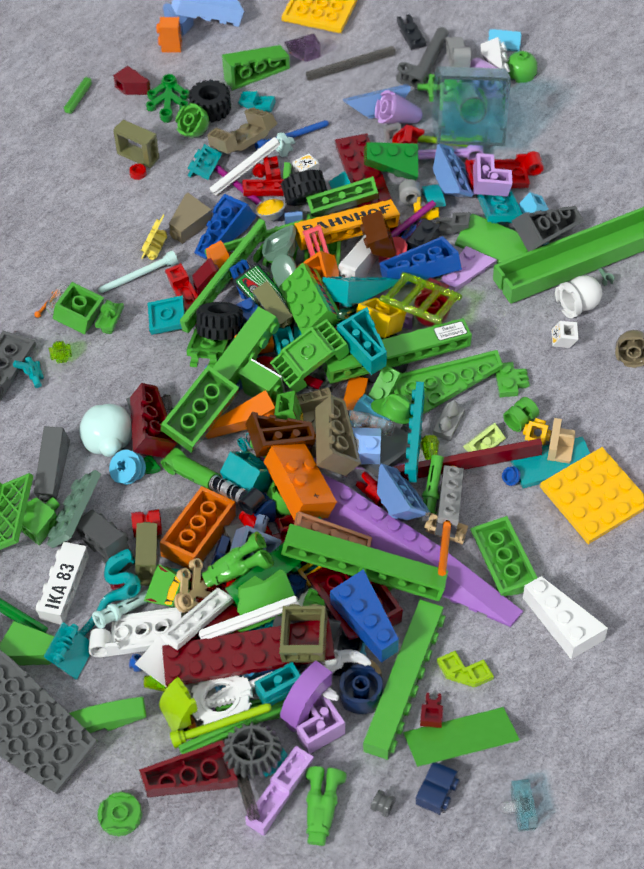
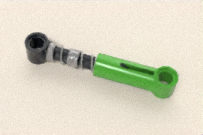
(178, 463)

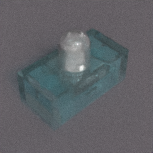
(522, 805)

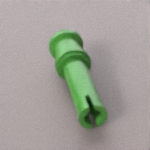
(431, 496)

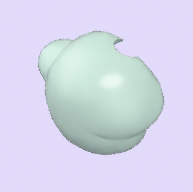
(105, 429)

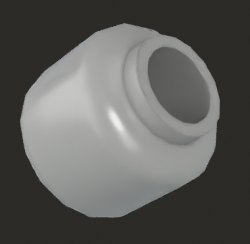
(409, 191)

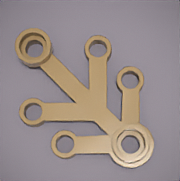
(184, 600)

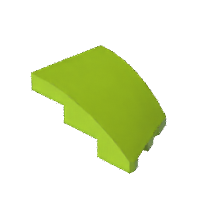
(177, 705)

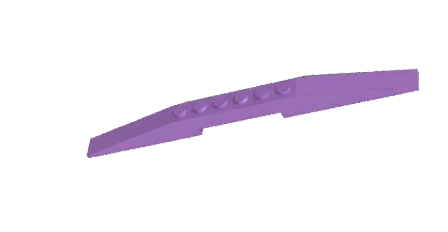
(399, 539)

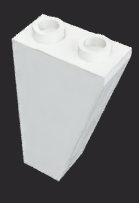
(357, 262)

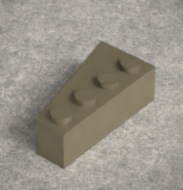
(335, 438)

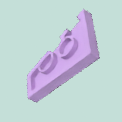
(472, 264)

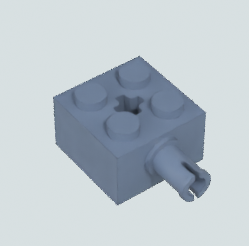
(242, 534)

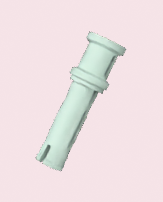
(115, 611)

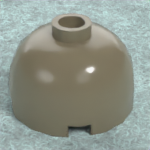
(630, 348)

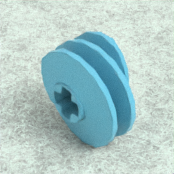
(127, 467)

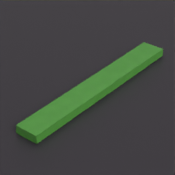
(224, 274)

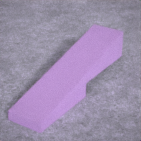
(280, 789)

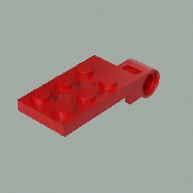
(522, 167)

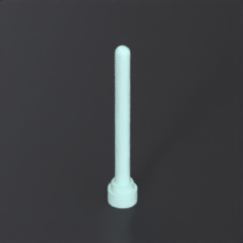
(169, 259)

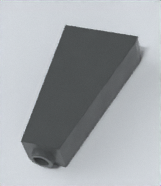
(51, 462)

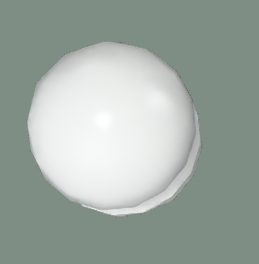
(579, 295)

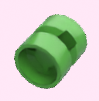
(520, 414)

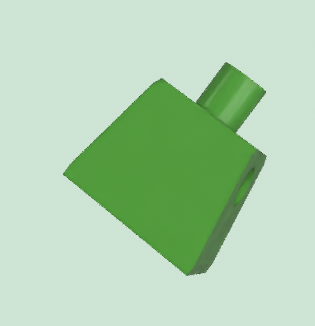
(39, 519)

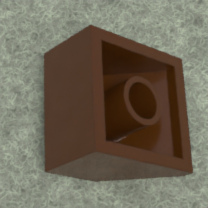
(378, 235)

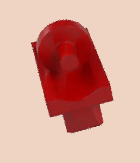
(260, 170)

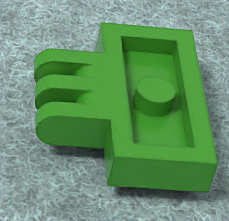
(510, 380)

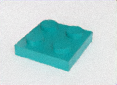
(165, 314)

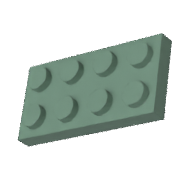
(74, 507)

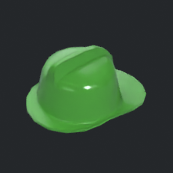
(393, 407)

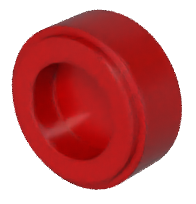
(137, 171)

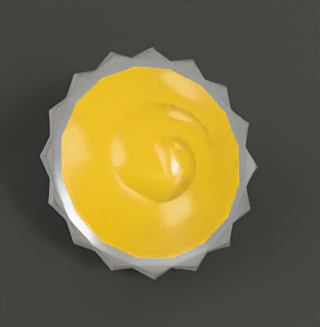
(270, 209)

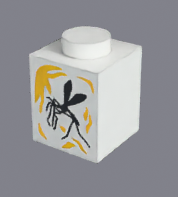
(304, 163)
(564, 334)

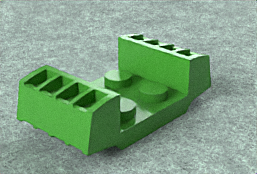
(309, 353)

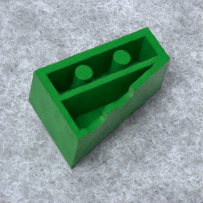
(394, 158)

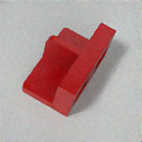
(408, 134)

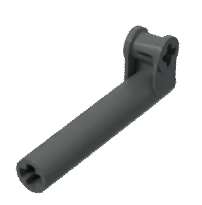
(418, 74)

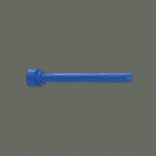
(296, 133)

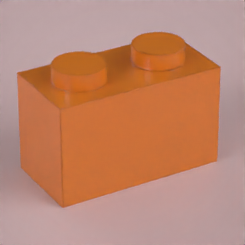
(170, 34)

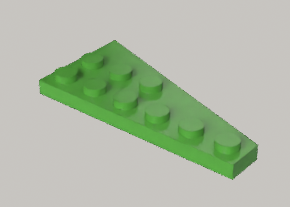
(449, 378)

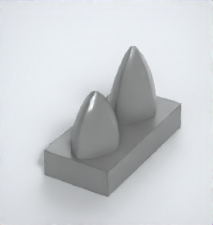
(449, 421)

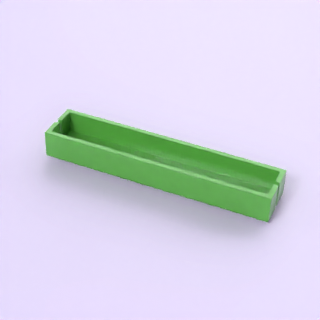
(571, 256)

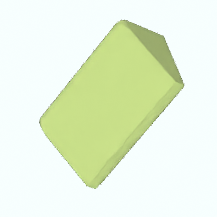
(487, 438)

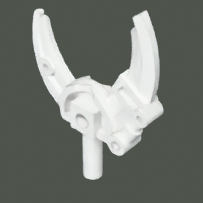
(337, 663)

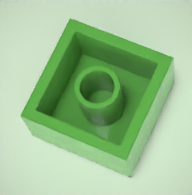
(78, 308)

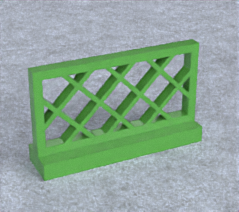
(6, 495)

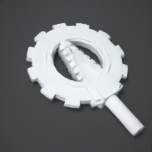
(237, 691)

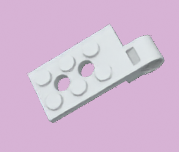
(125, 636)

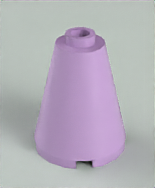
(394, 109)

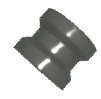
(383, 803)

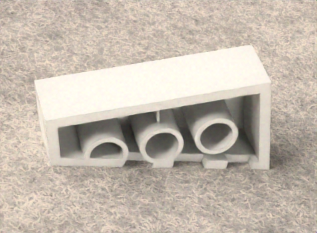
(564, 619)

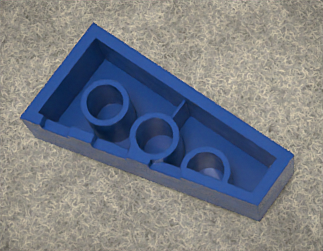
(363, 612)

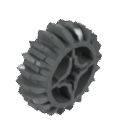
(264, 756)

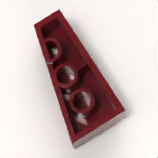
(146, 421)
(190, 773)

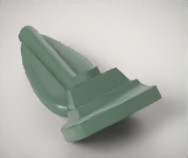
(280, 250)

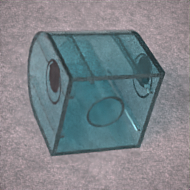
(470, 105)

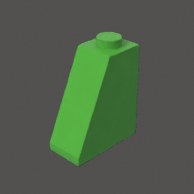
(26, 645)

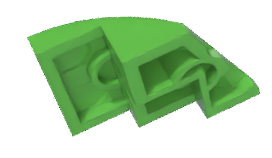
(260, 593)

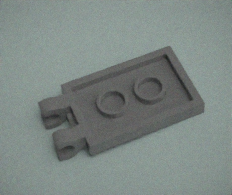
(392, 449)

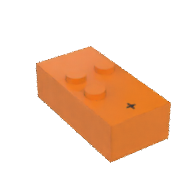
(299, 480)
(198, 527)

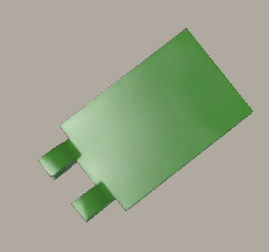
(205, 348)

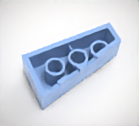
(220, 10)

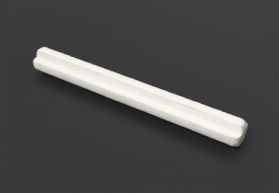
(245, 166)
(247, 619)

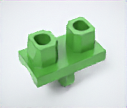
(109, 316)

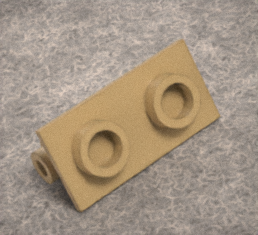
(460, 532)

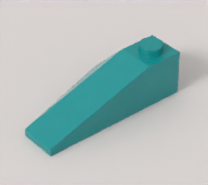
(356, 289)

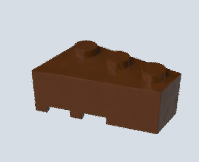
(271, 431)

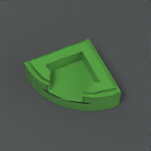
(287, 169)
(312, 598)

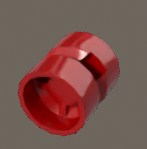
(152, 516)

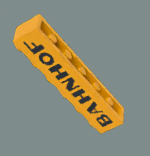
(345, 223)

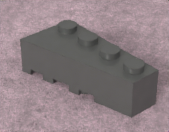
(543, 226)

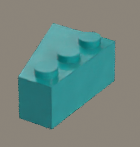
(364, 341)

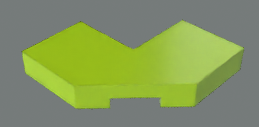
(472, 675)

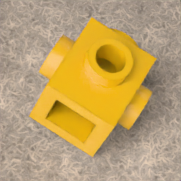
(529, 430)

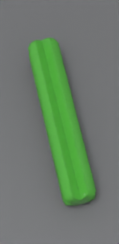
(77, 95)

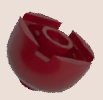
(433, 309)

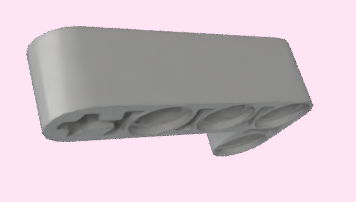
(457, 53)

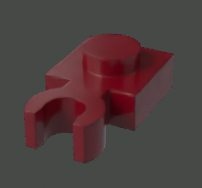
(432, 712)

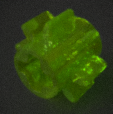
(60, 352)

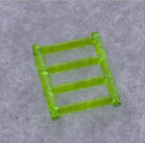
(420, 312)

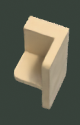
(561, 443)

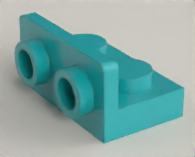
(205, 162)

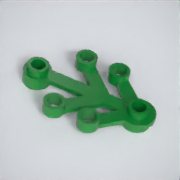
(168, 83)

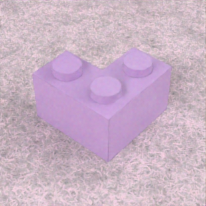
(488, 179)
(322, 727)

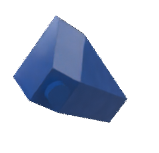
(229, 220)

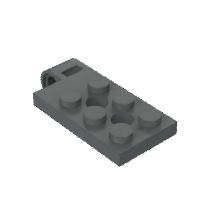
(23, 348)

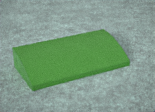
(491, 239)
(504, 556)

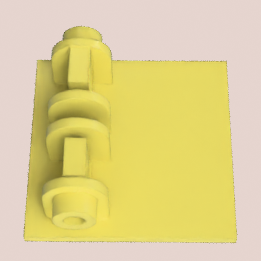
(154, 241)

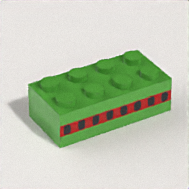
(308, 298)
(199, 409)

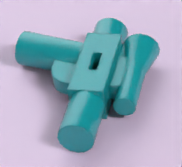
(32, 369)

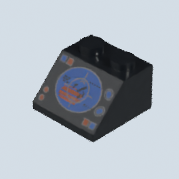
(420, 233)

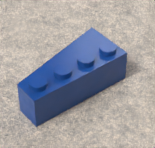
(424, 261)

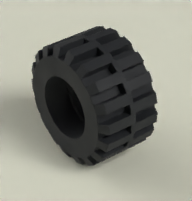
(213, 98)
(301, 185)
(219, 320)

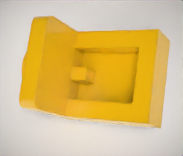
(430, 215)

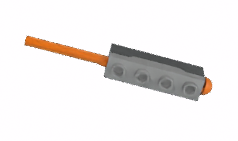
(448, 511)

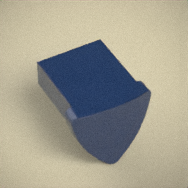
(268, 509)
(220, 549)

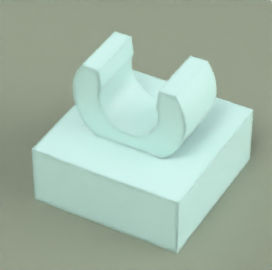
(285, 144)

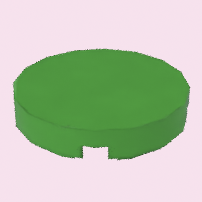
(119, 814)

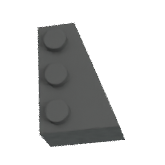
(102, 536)

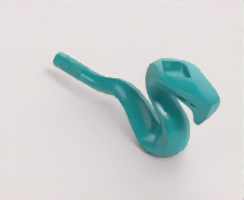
(128, 591)

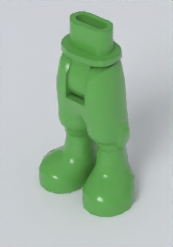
(233, 565)
(321, 807)

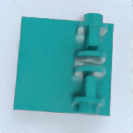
(68, 650)

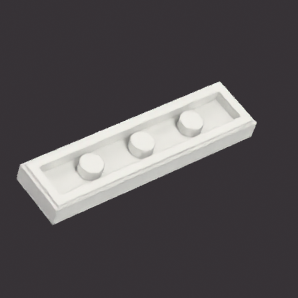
(197, 618)

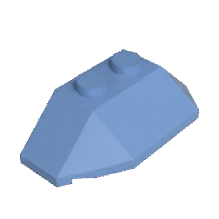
(366, 102)
(451, 172)
(399, 495)

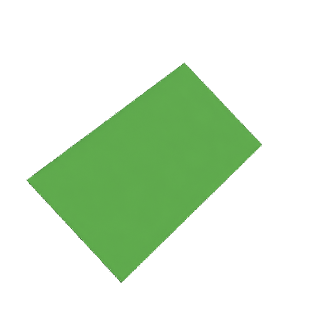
(461, 736)

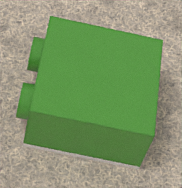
(258, 378)

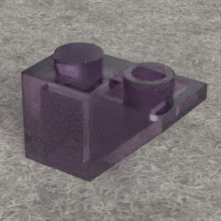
(304, 47)

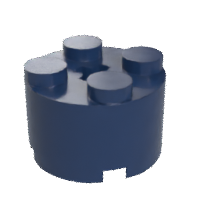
(360, 689)

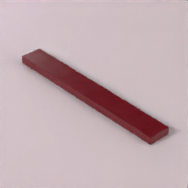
(482, 457)

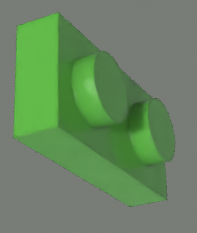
(385, 383)

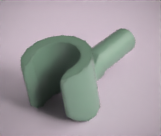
(606, 276)

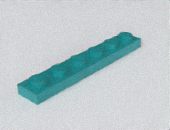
(414, 437)

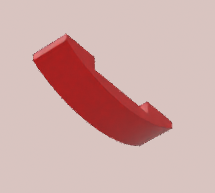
(181, 285)

